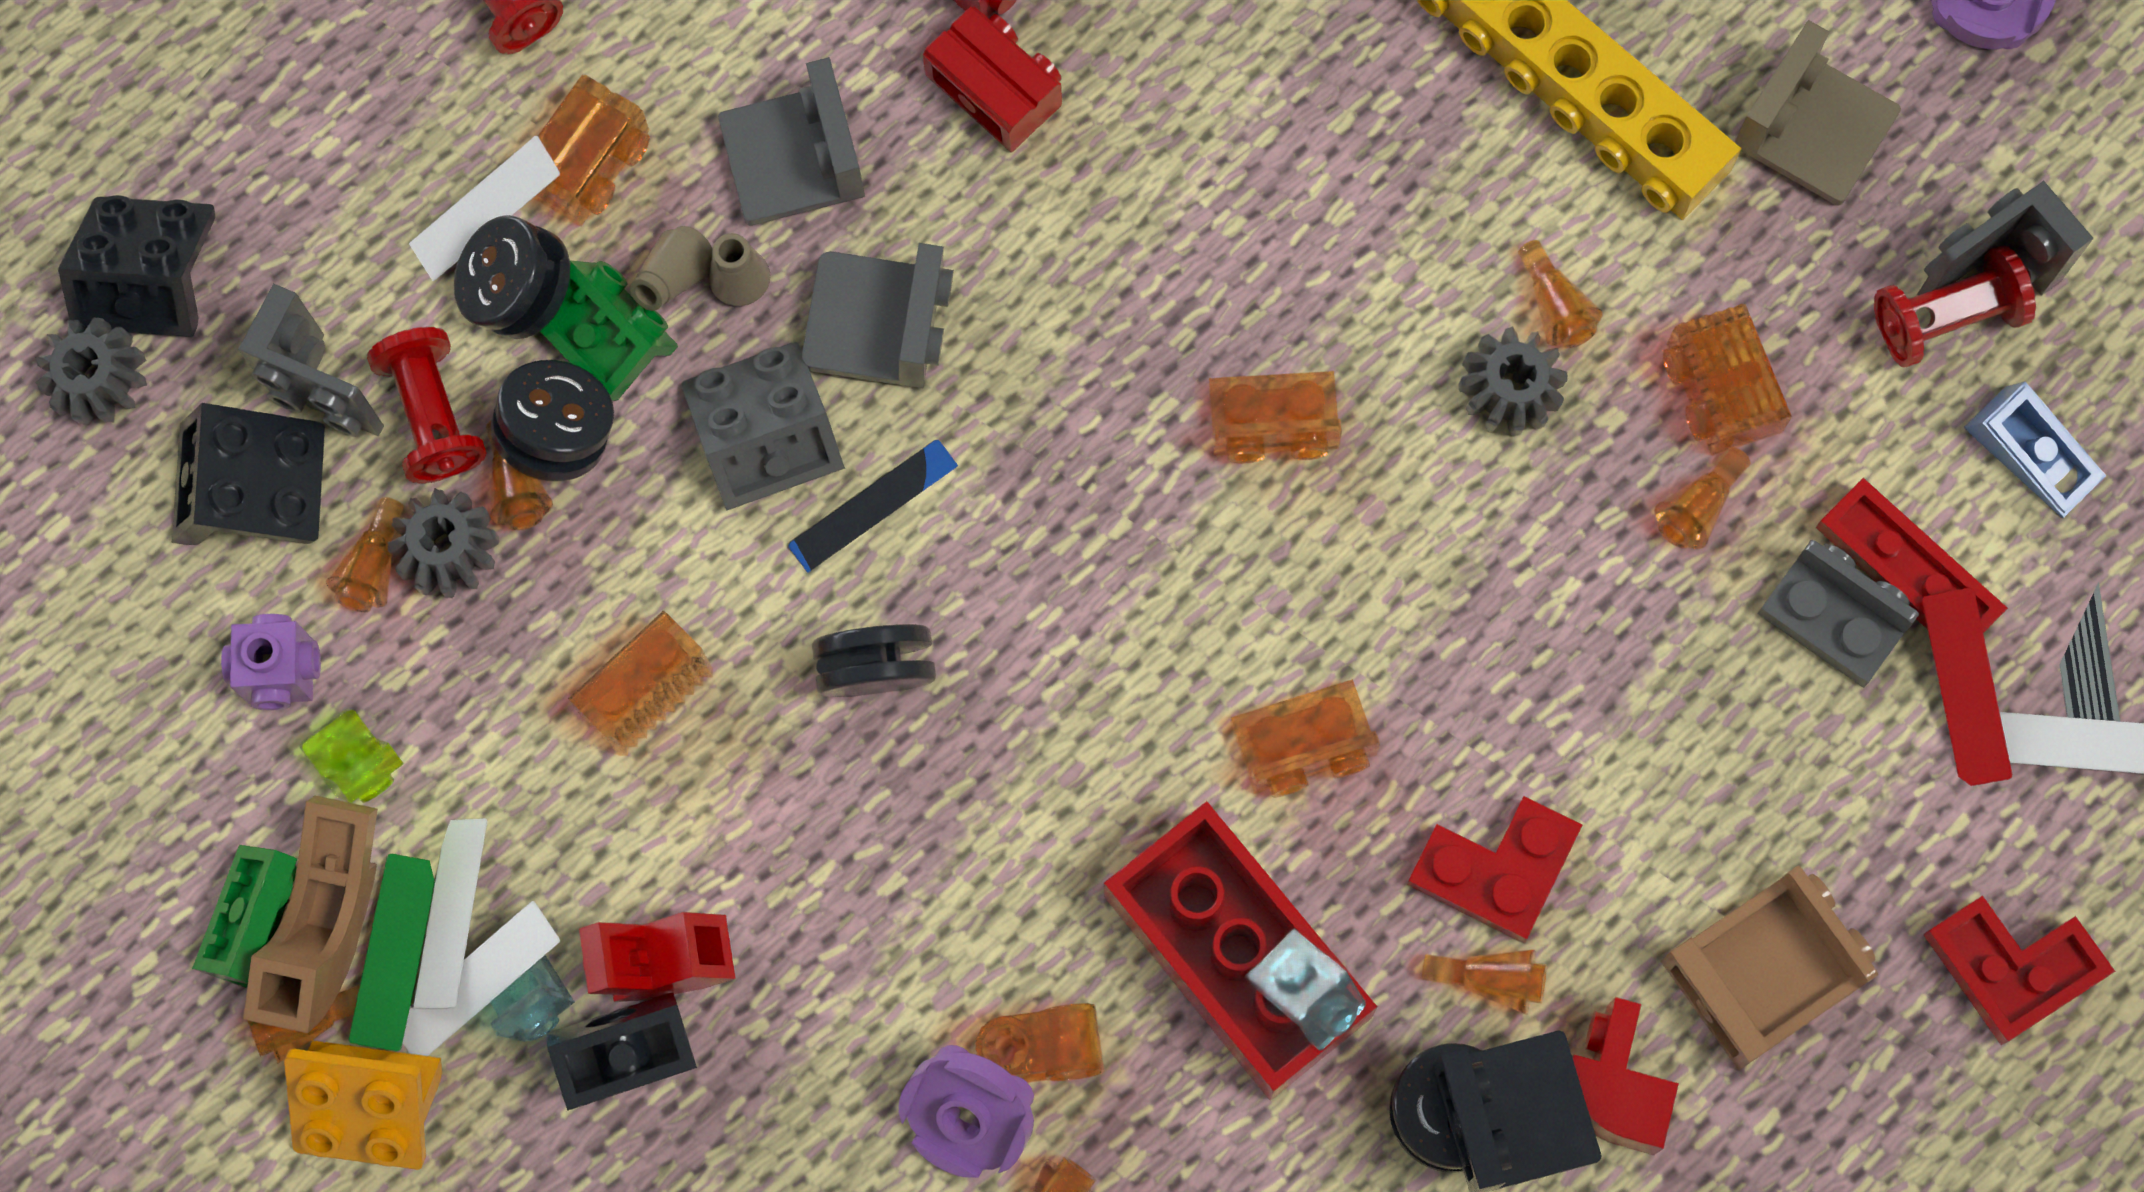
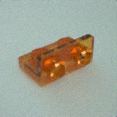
(1274, 416)
(1305, 738)

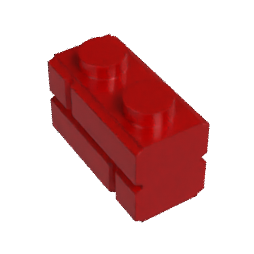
(994, 77)

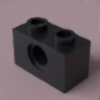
(620, 1051)

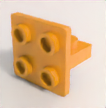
(360, 1103)

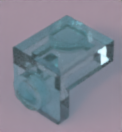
(1308, 989)
(531, 1004)

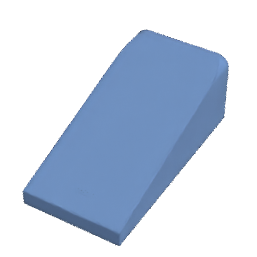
(2034, 446)

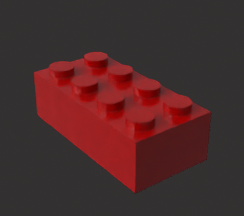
(1208, 922)

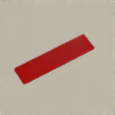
(1967, 687)

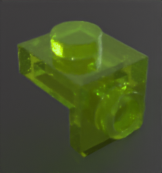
(351, 758)

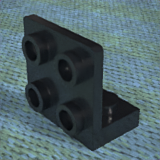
(136, 264)
(247, 475)
(1516, 1111)

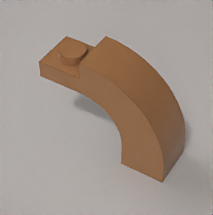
(312, 950)

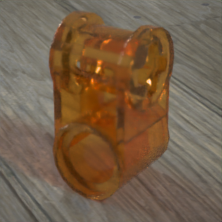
(1056, 1043)

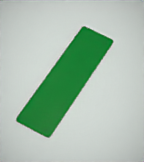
(393, 953)

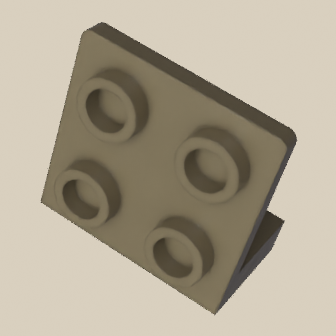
(1816, 121)

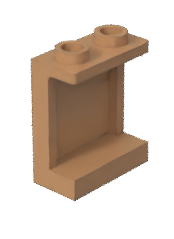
(1771, 966)

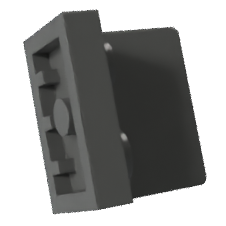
(792, 151)
(2030, 224)
(284, 354)
(762, 425)

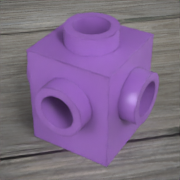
(285, 675)

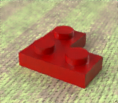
(1503, 886)
(2014, 985)

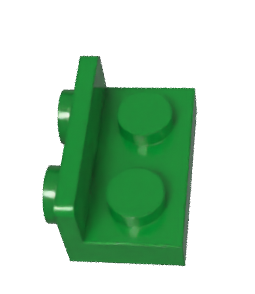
(606, 328)
(246, 912)

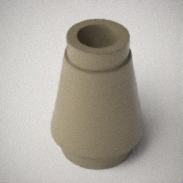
(673, 266)
(737, 271)

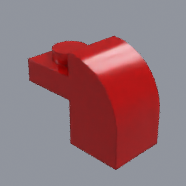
(657, 957)
(1623, 1103)

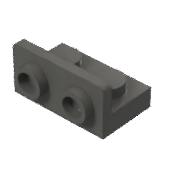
(1839, 611)

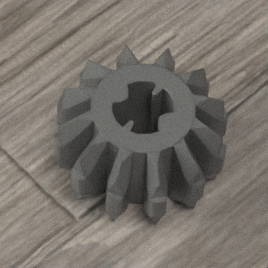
(66, 369)
(1497, 394)
(420, 554)

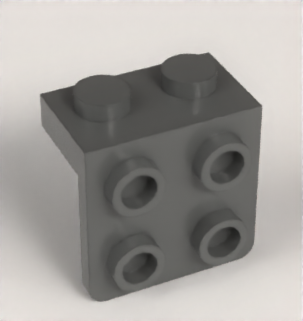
(877, 316)

